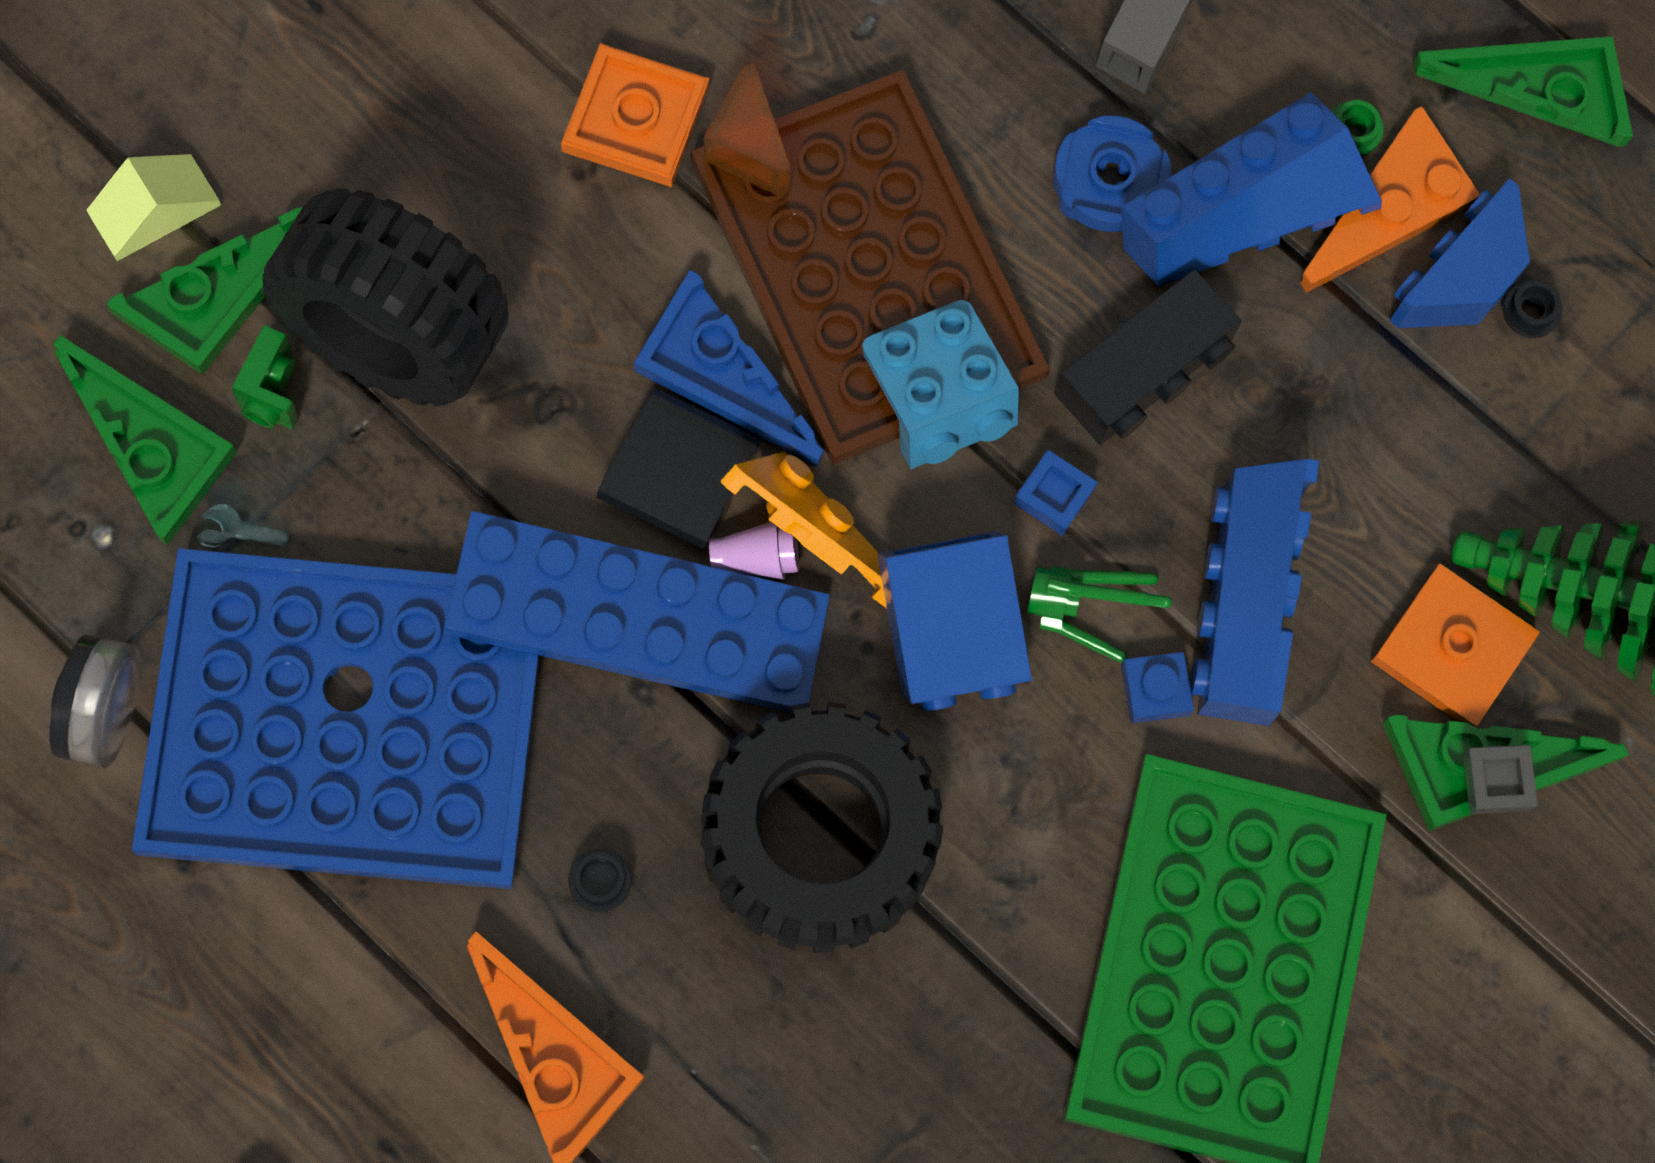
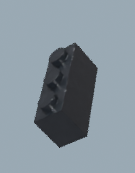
(1148, 359)

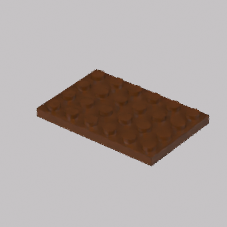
(861, 246)

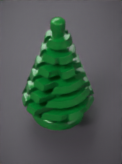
(1574, 582)

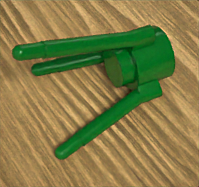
(1058, 594)

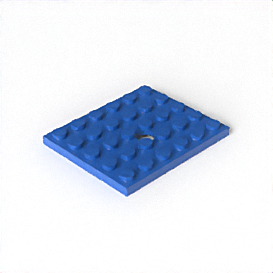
(272, 776)

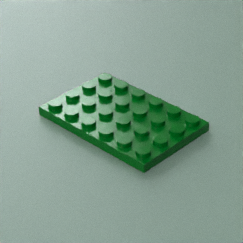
(1226, 967)

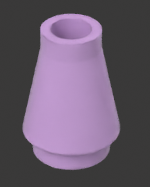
(756, 552)

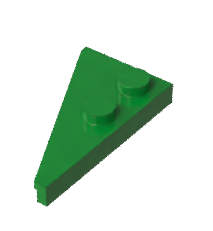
(1555, 81)
(205, 302)
(157, 447)
(1435, 764)

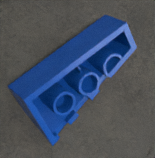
(1249, 192)
(1252, 591)

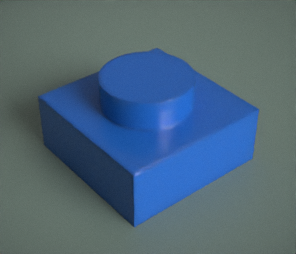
(1055, 492)
(1157, 687)

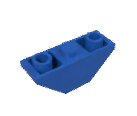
(1469, 267)

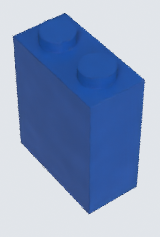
(955, 619)

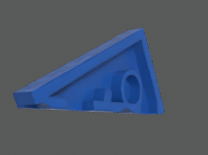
(706, 361)

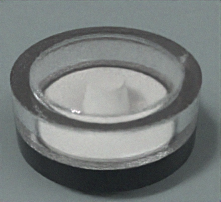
(94, 701)

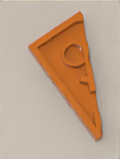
(1418, 190)
(563, 1066)

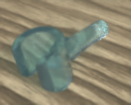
(234, 527)

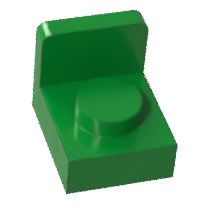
(266, 370)

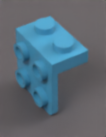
(943, 383)

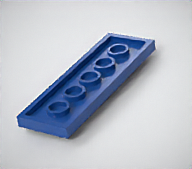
(636, 613)

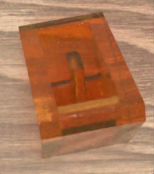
(746, 137)

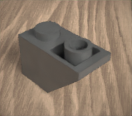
(1142, 40)

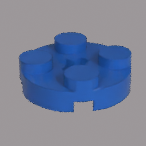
(1091, 148)

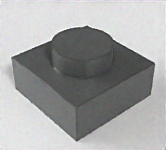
(1500, 779)

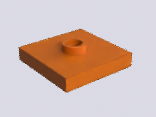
(635, 115)
(1455, 646)

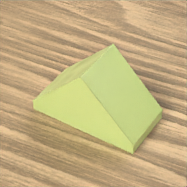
(150, 200)

